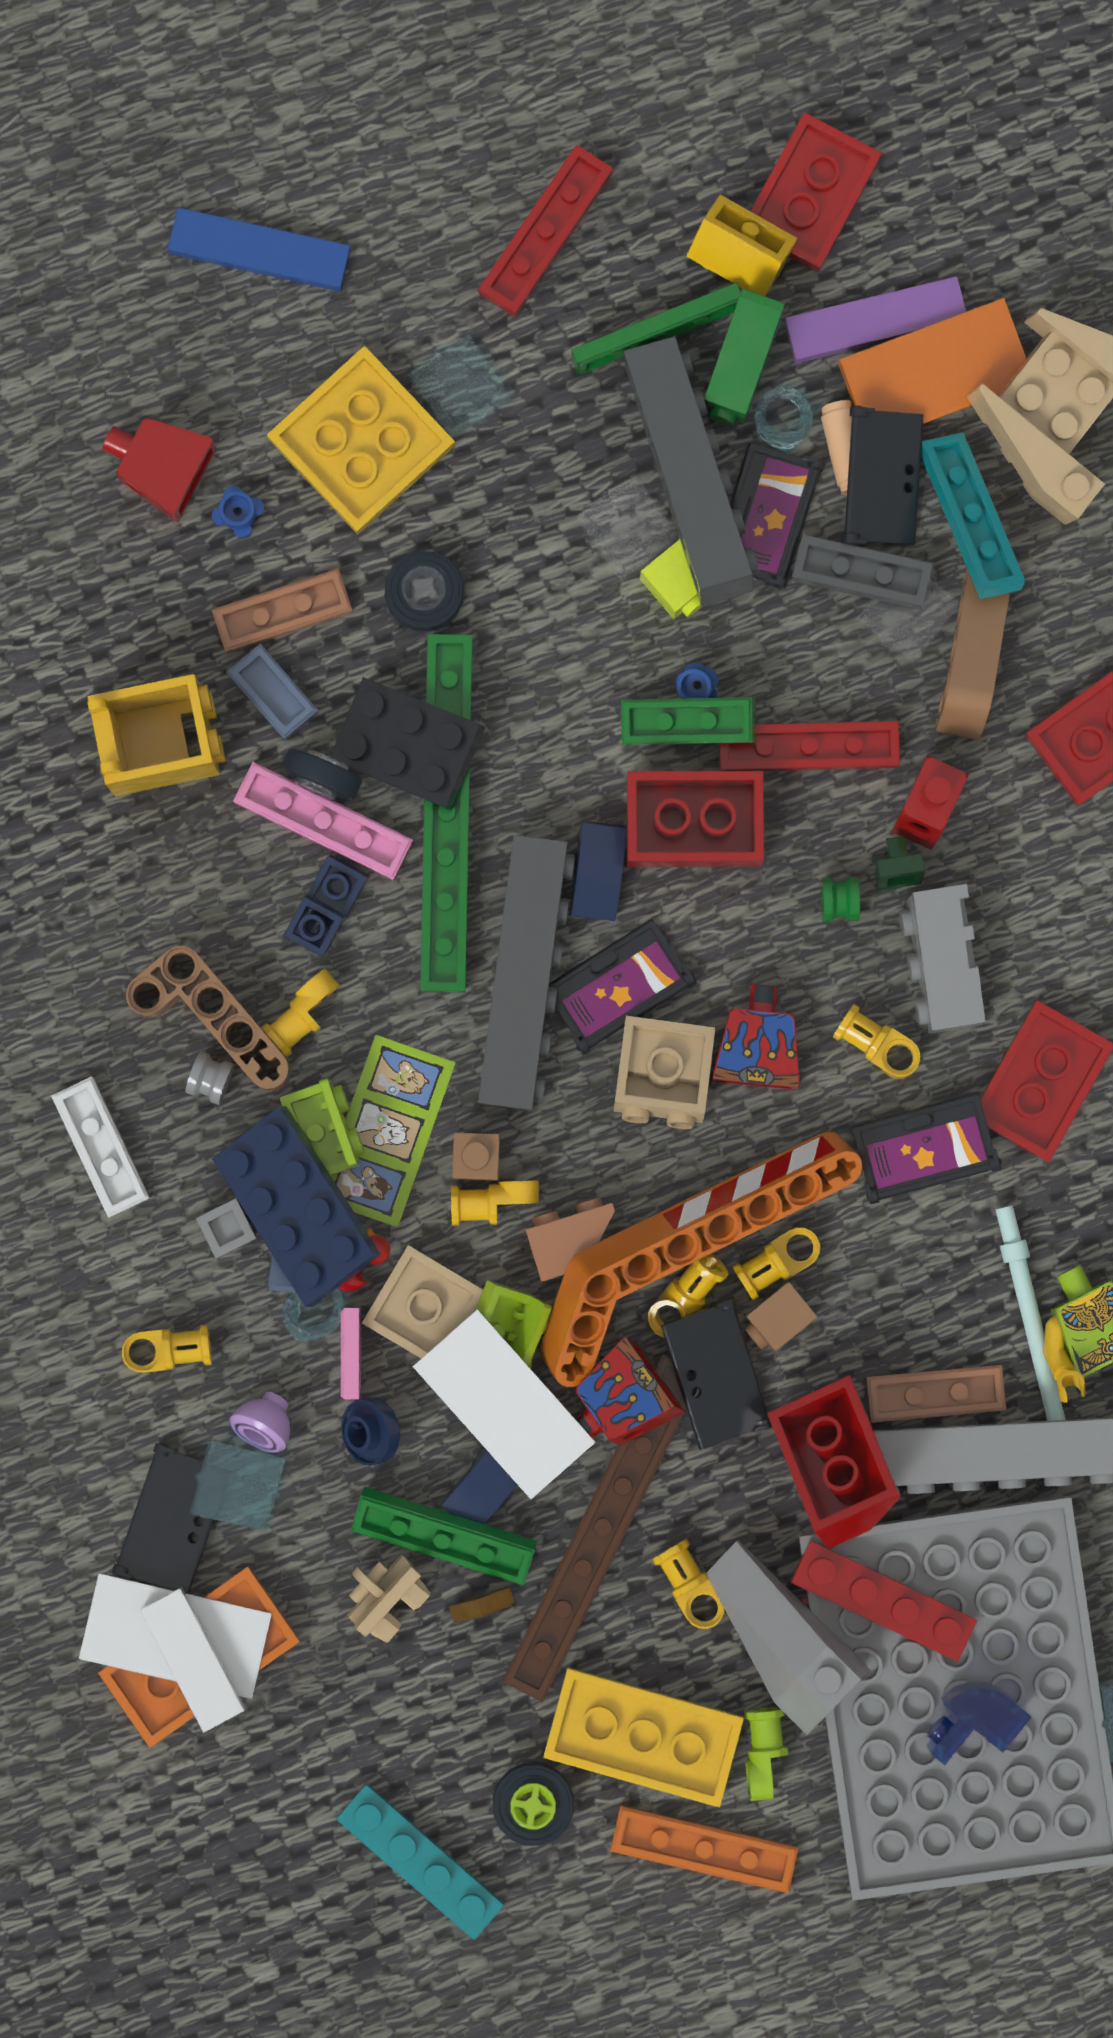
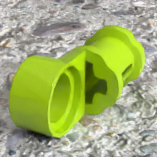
(766, 1744)

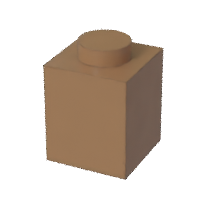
(476, 1157)
(779, 1318)

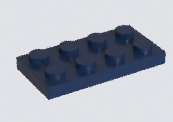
(296, 1206)

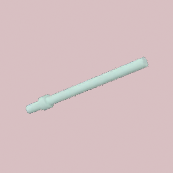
(1015, 1253)

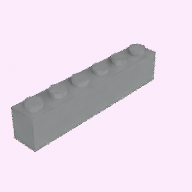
(999, 1454)

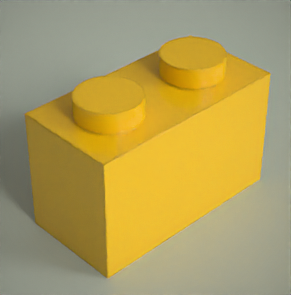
(741, 246)

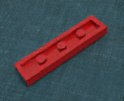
(545, 231)
(815, 747)
(883, 1601)

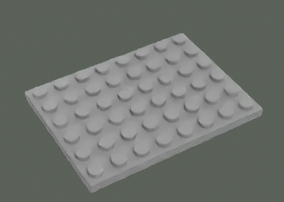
(985, 1811)

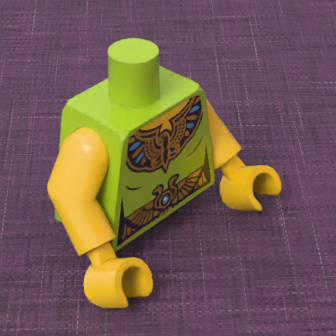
(1079, 1331)

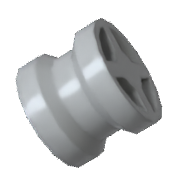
(209, 1078)

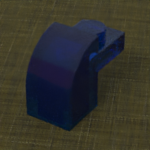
(977, 1708)

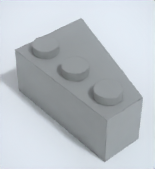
(943, 959)

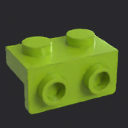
(322, 1120)
(515, 1316)

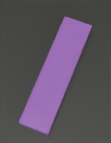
(872, 319)

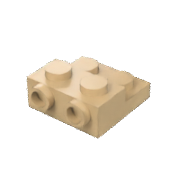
(664, 1071)

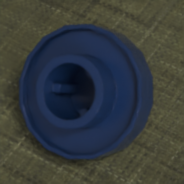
(370, 1431)

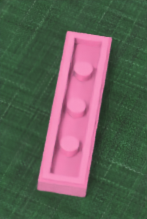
(323, 821)

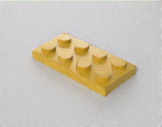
(643, 1737)

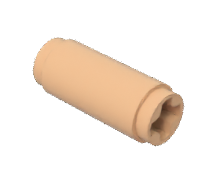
(837, 431)

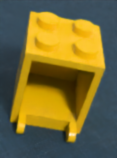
(144, 735)

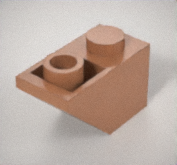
(558, 1240)

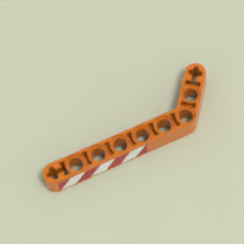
(572, 1345)

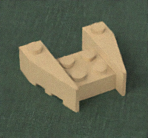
(1050, 410)

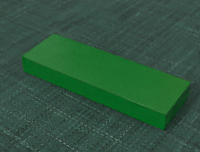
(688, 721)

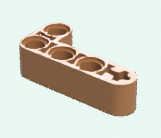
(972, 663)
(218, 1023)

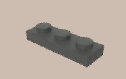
(862, 572)

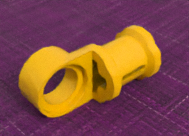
(296, 1020)
(880, 1041)
(482, 1203)
(781, 1263)
(687, 1294)
(166, 1349)
(688, 1588)

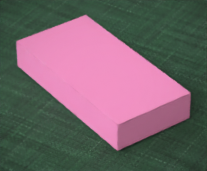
(351, 1353)

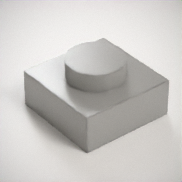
(226, 1228)

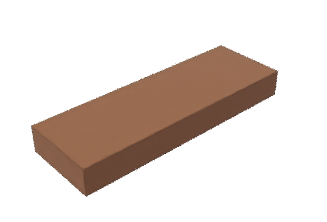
(282, 611)
(936, 1393)

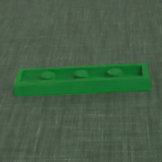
(656, 328)
(443, 1536)

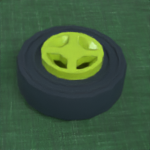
(528, 1819)

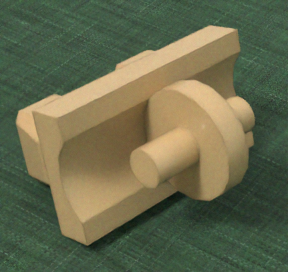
(380, 1592)

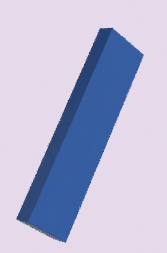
(259, 249)

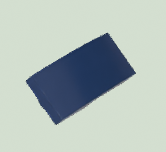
(598, 870)
(326, 905)
(479, 1490)

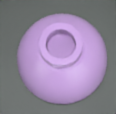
(263, 1422)

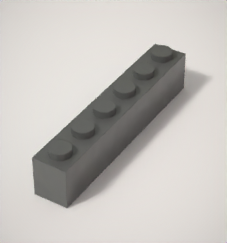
(689, 470)
(523, 974)

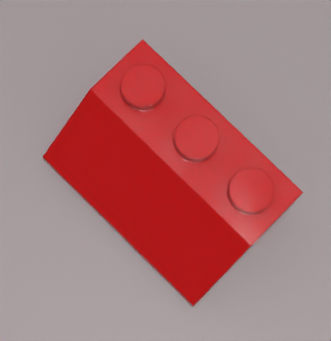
(835, 1461)

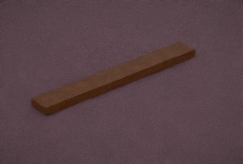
(590, 1552)

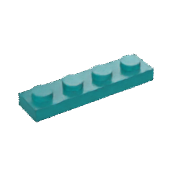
(971, 516)
(420, 1861)

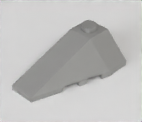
(790, 1646)

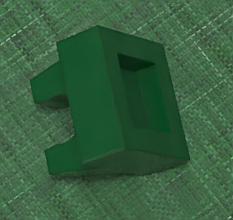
(898, 868)

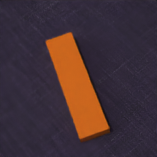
(704, 1848)

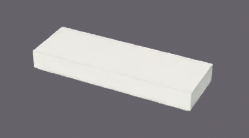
(100, 1147)
(192, 1660)

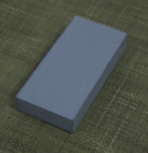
(272, 692)

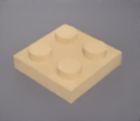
(421, 1303)

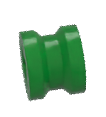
(840, 899)

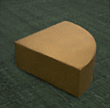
(481, 1605)

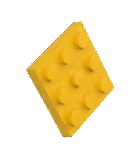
(361, 440)

